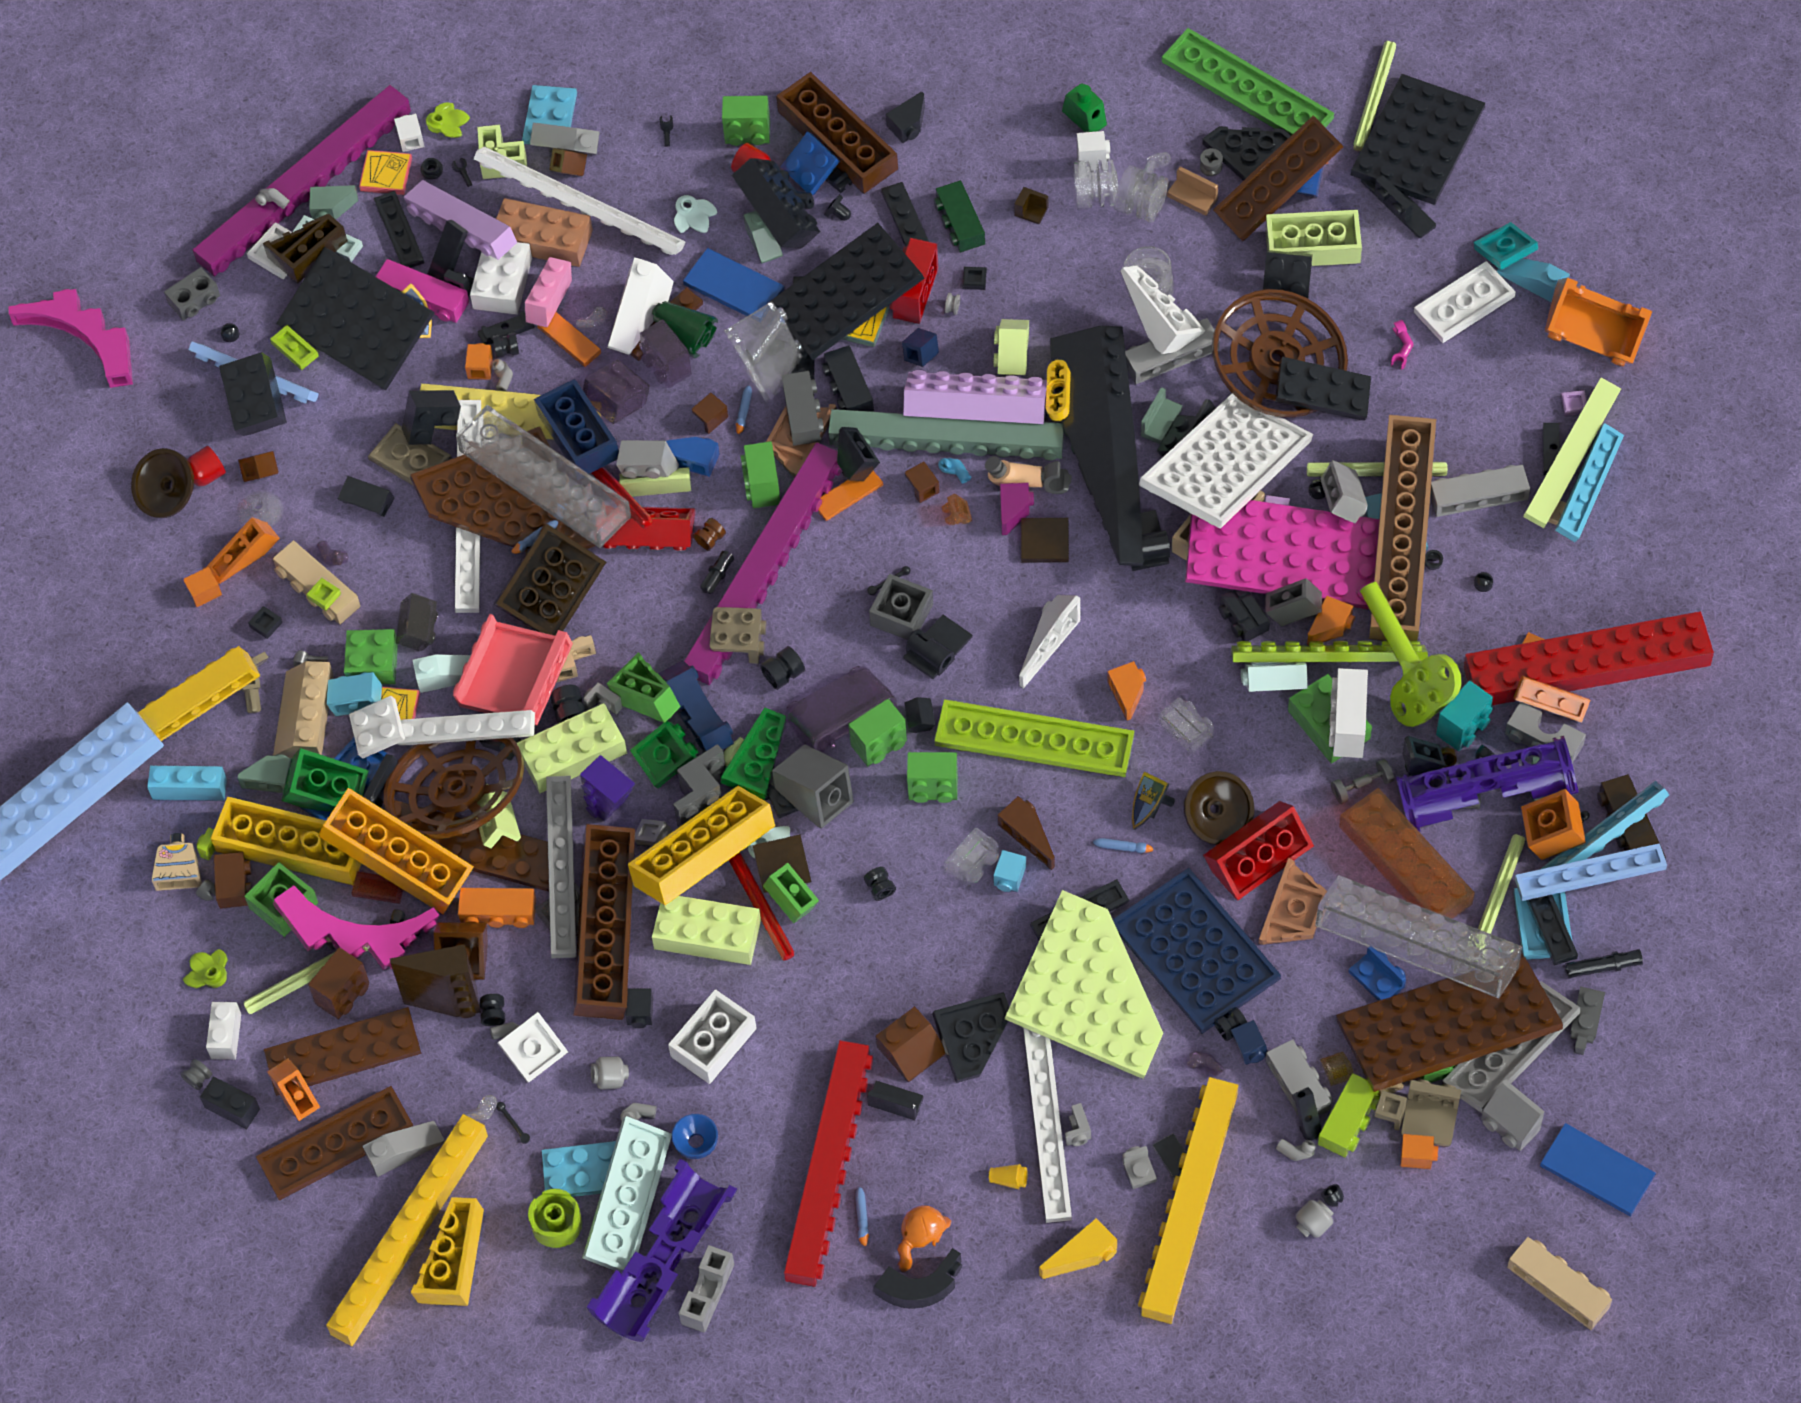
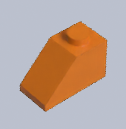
(1332, 621)
(1127, 686)

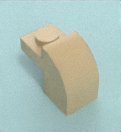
(581, 648)

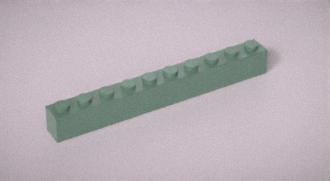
(951, 435)

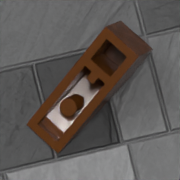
(1023, 824)

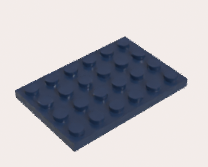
(1195, 950)

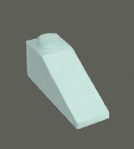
(439, 671)

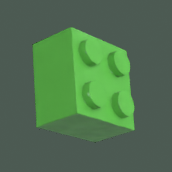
(746, 120)
(760, 475)
(371, 652)
(878, 733)
(932, 776)
(272, 885)

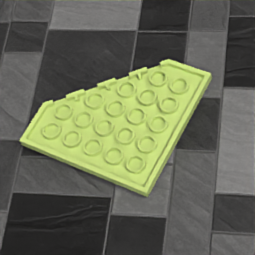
(1086, 990)

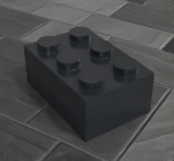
(252, 394)

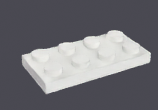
(1464, 302)

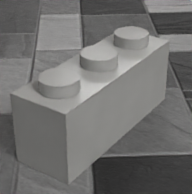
(1344, 492)
(1294, 1074)

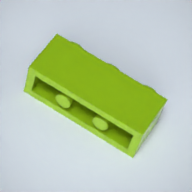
(1349, 1116)

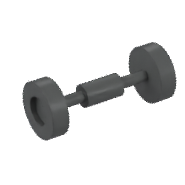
(1384, 771)

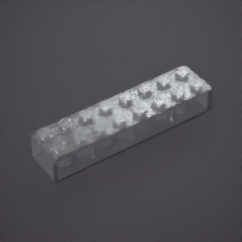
(543, 476)
(1418, 936)

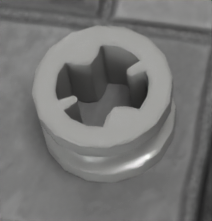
(952, 303)

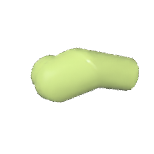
(730, 752)

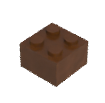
(339, 983)

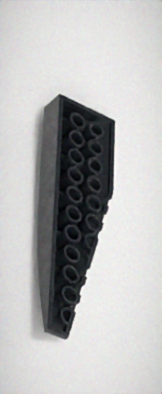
(1103, 431)

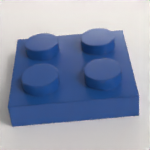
(810, 163)

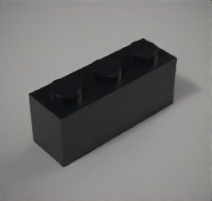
(847, 380)

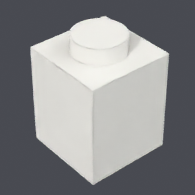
(409, 132)

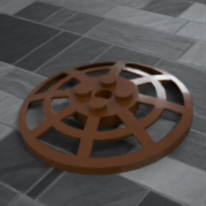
(1273, 343)
(443, 787)

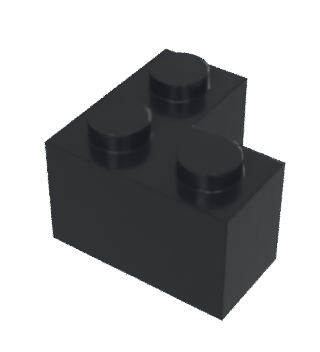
(425, 411)

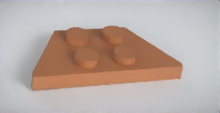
(794, 456)
(1293, 908)

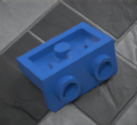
(1378, 975)

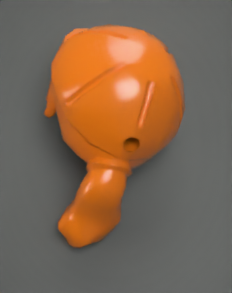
(918, 1229)

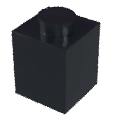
(639, 1007)

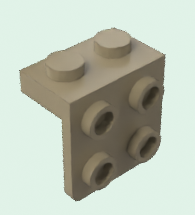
(738, 631)
(1431, 1111)

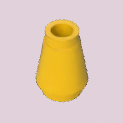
(1010, 1176)

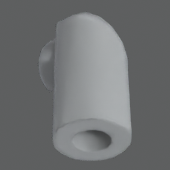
(270, 195)
(504, 374)
(639, 1110)
(1297, 1153)

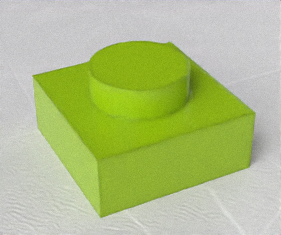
(323, 594)
(205, 845)

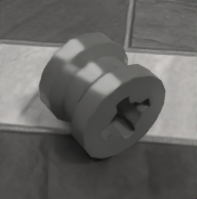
(1215, 166)
(196, 1074)

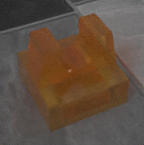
(959, 510)

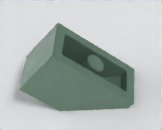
(331, 200)
(761, 238)
(266, 774)

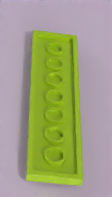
(1318, 652)
(1034, 738)

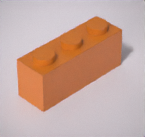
(497, 906)

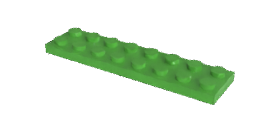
(1242, 83)

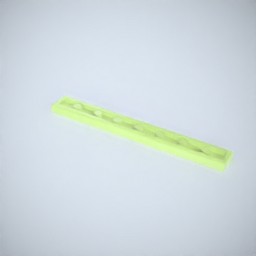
(1572, 453)

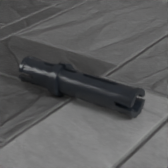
(1605, 963)

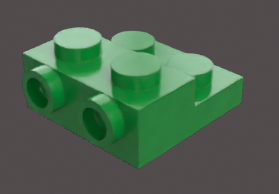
(664, 753)

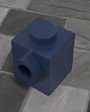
(920, 347)
(1249, 1042)

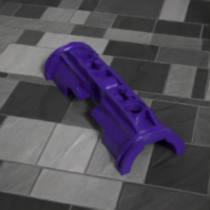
(1432, 805)
(684, 1194)

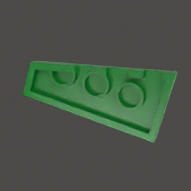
(757, 755)

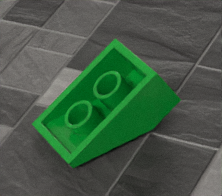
(321, 781)

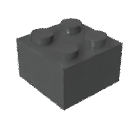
(900, 607)

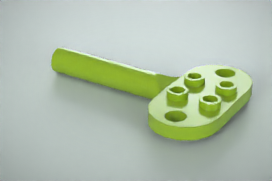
(1424, 683)

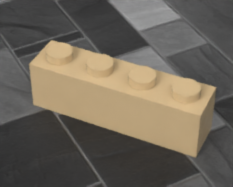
(305, 571)
(1559, 1282)

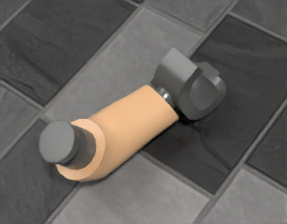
(1054, 479)

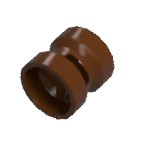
(709, 534)

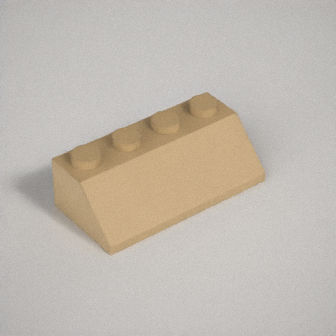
(303, 709)

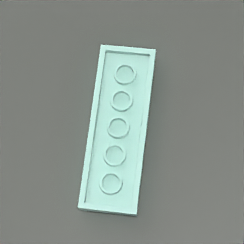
(627, 1194)

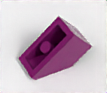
(1014, 504)

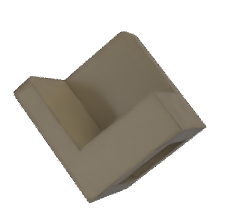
(1391, 1108)

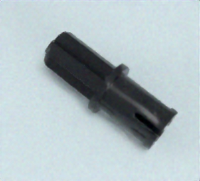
(716, 572)

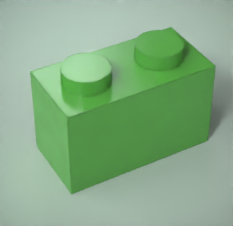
(790, 893)

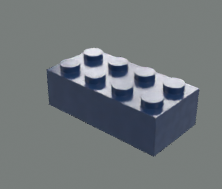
(577, 427)

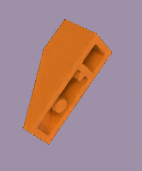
(243, 549)

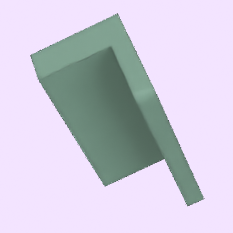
(1159, 417)

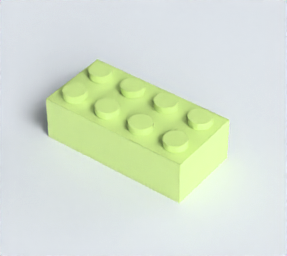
(1328, 235)
(572, 746)
(707, 929)

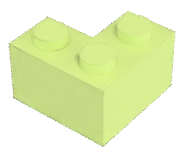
(492, 138)
(1012, 350)

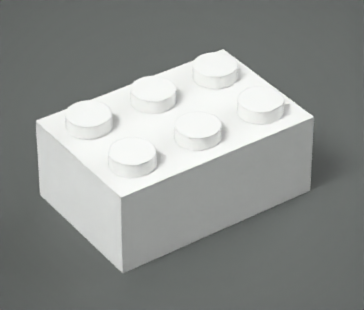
(501, 282)
(1348, 713)
(712, 1036)

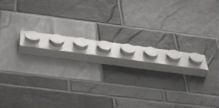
(561, 867)

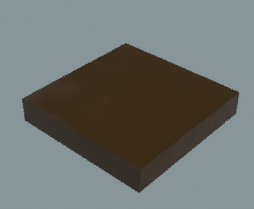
(1044, 540)
(775, 854)

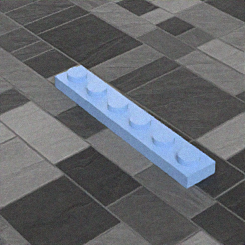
(301, 393)
(1590, 872)

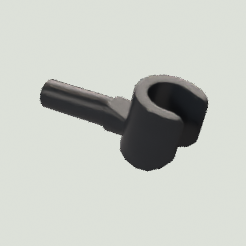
(666, 127)
(463, 172)
(398, 916)

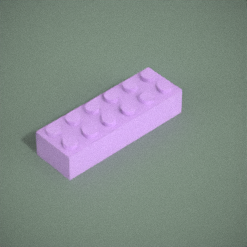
(975, 397)

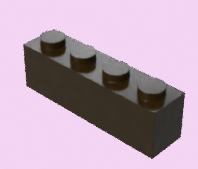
(1614, 795)

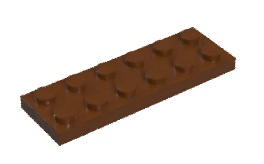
(1278, 178)
(349, 1048)
(332, 1143)

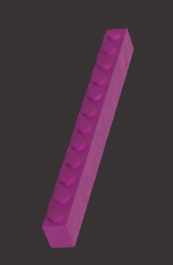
(313, 170)
(770, 551)

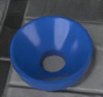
(695, 1125)

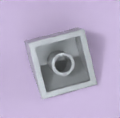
(646, 459)
(1512, 1116)

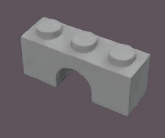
(1524, 729)
(712, 1279)

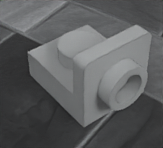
(600, 695)
(651, 832)
(1080, 1127)
(1138, 1167)

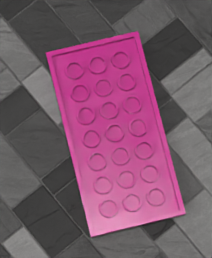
(1282, 544)

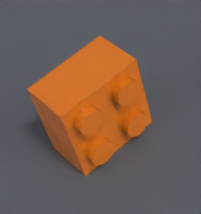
(1553, 824)

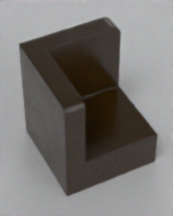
(1031, 205)

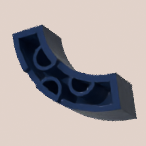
(696, 710)

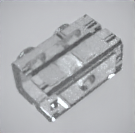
(1186, 725)
(972, 857)

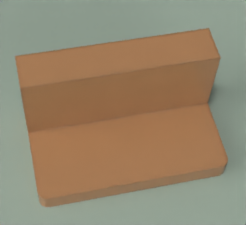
(1193, 191)

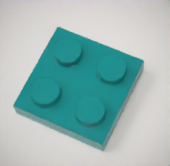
(1505, 245)

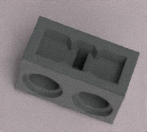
(191, 291)

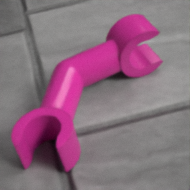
(1401, 331)

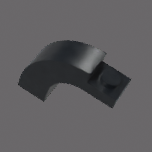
(919, 1292)

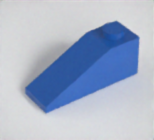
(695, 453)

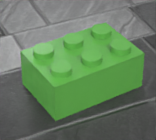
(1312, 712)

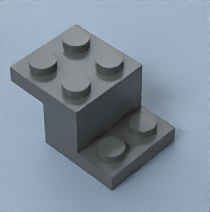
(699, 784)

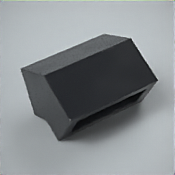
(919, 714)

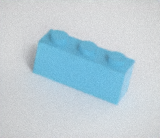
(187, 783)

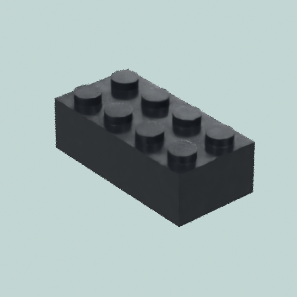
(776, 203)

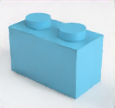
(353, 693)

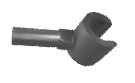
(302, 656)

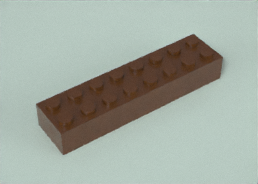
(604, 922)

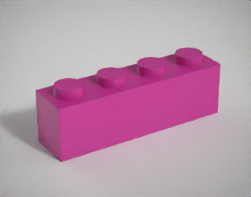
(441, 297)

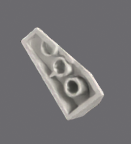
(643, 290)
(1163, 321)
(1054, 626)

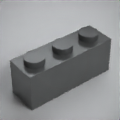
(802, 408)

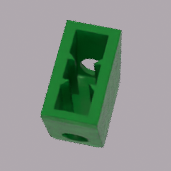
(1085, 108)

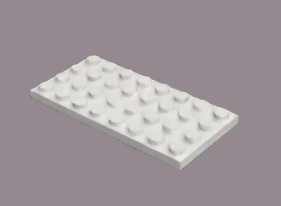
(1225, 461)

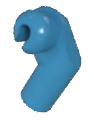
(954, 467)

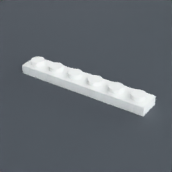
(468, 727)

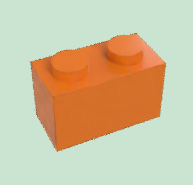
(293, 1089)

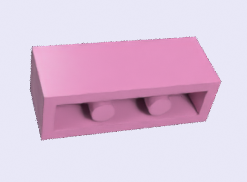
(548, 292)

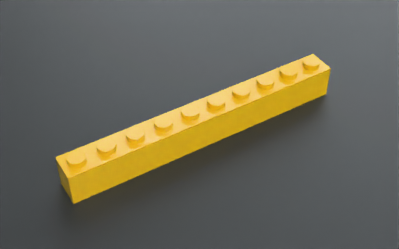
(1189, 1201)
(407, 1230)

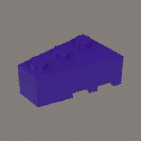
(604, 788)

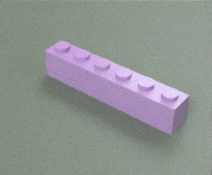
(483, 230)

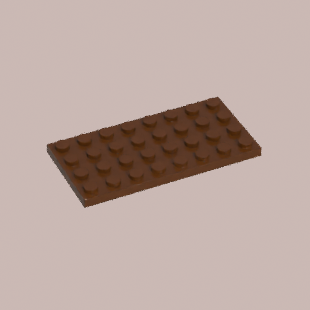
(1445, 1026)

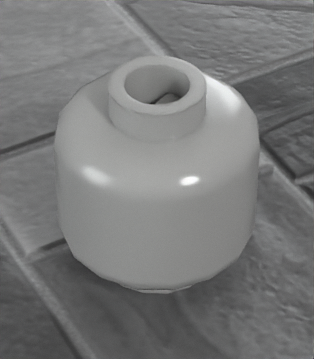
(609, 1072)
(1314, 1218)

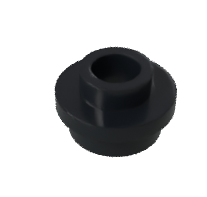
(431, 163)

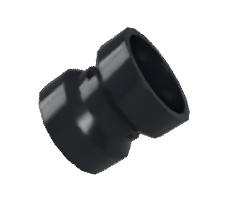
(505, 344)
(879, 883)
(492, 1010)
(1232, 1020)

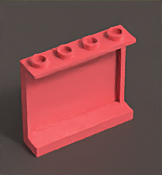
(511, 669)

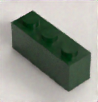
(959, 216)

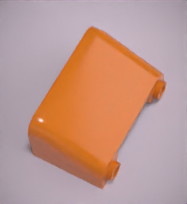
(1596, 322)

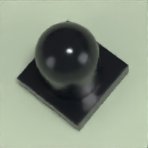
(838, 209)

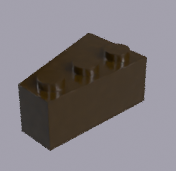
(300, 249)

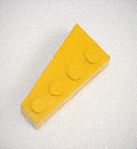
(452, 1256)

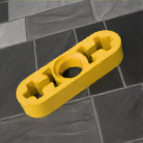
(1062, 397)

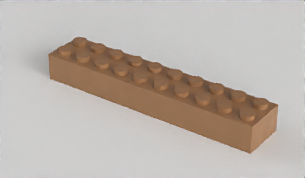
(1404, 520)

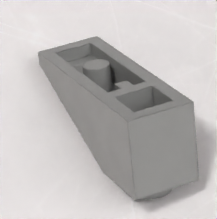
(565, 138)
(402, 1146)

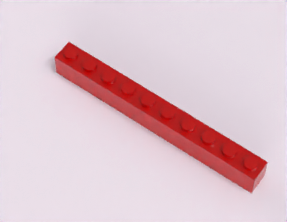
(827, 1164)

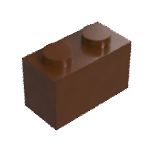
(232, 879)

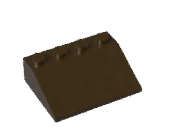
(549, 582)
(438, 981)

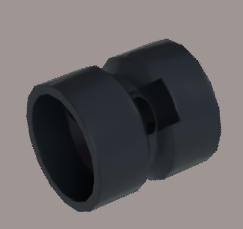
(784, 666)
(567, 702)

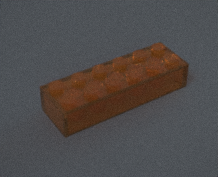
(1405, 856)

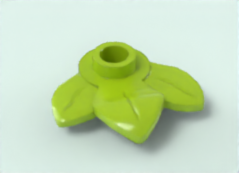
(447, 120)
(207, 970)

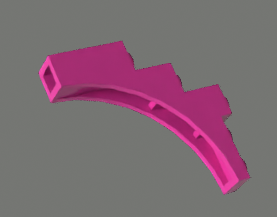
(89, 325)
(315, 926)

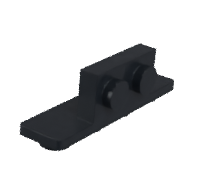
(1401, 206)
(1183, 426)

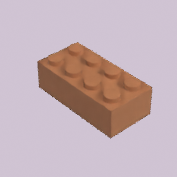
(548, 230)

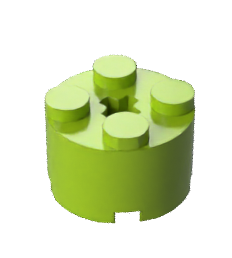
(542, 1216)

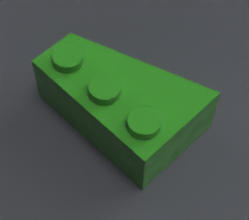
(644, 690)

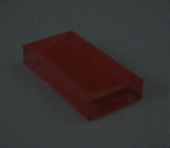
(376, 888)

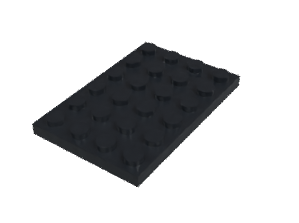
(1418, 138)
(847, 290)
(356, 318)

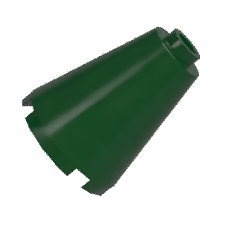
(690, 326)

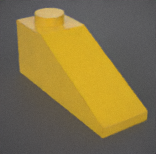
(1082, 1251)

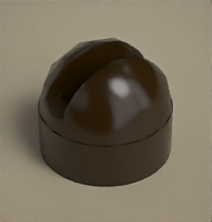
(1451, 758)

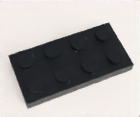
(1323, 388)

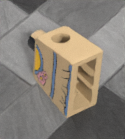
(176, 865)

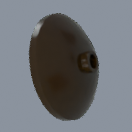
(152, 483)
(1232, 803)

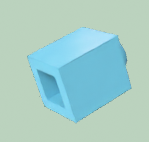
(1009, 871)

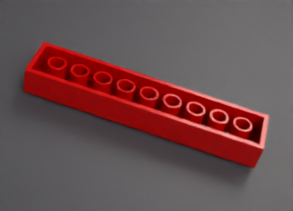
(1594, 657)

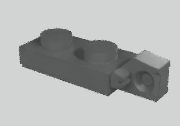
(1586, 1023)

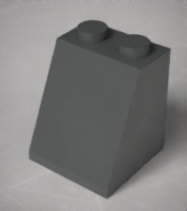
(814, 784)

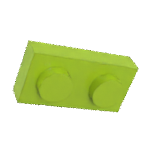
(294, 347)

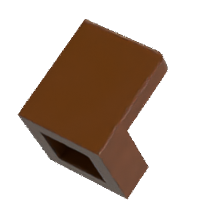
(568, 162)
(711, 412)
(258, 466)
(923, 481)

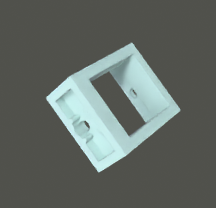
(1274, 676)

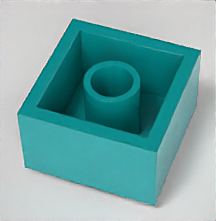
(1464, 716)

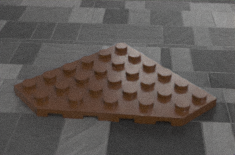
(479, 502)

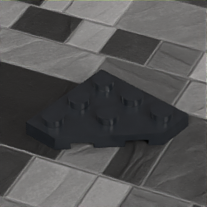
(1245, 148)
(971, 1033)

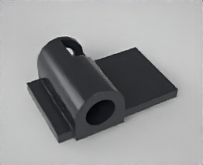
(1155, 542)
(936, 648)

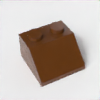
(469, 934)
(910, 1044)

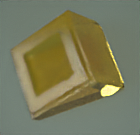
(1337, 1068)

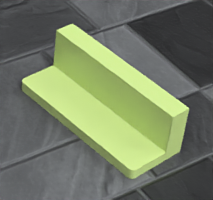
(640, 486)
(500, 825)

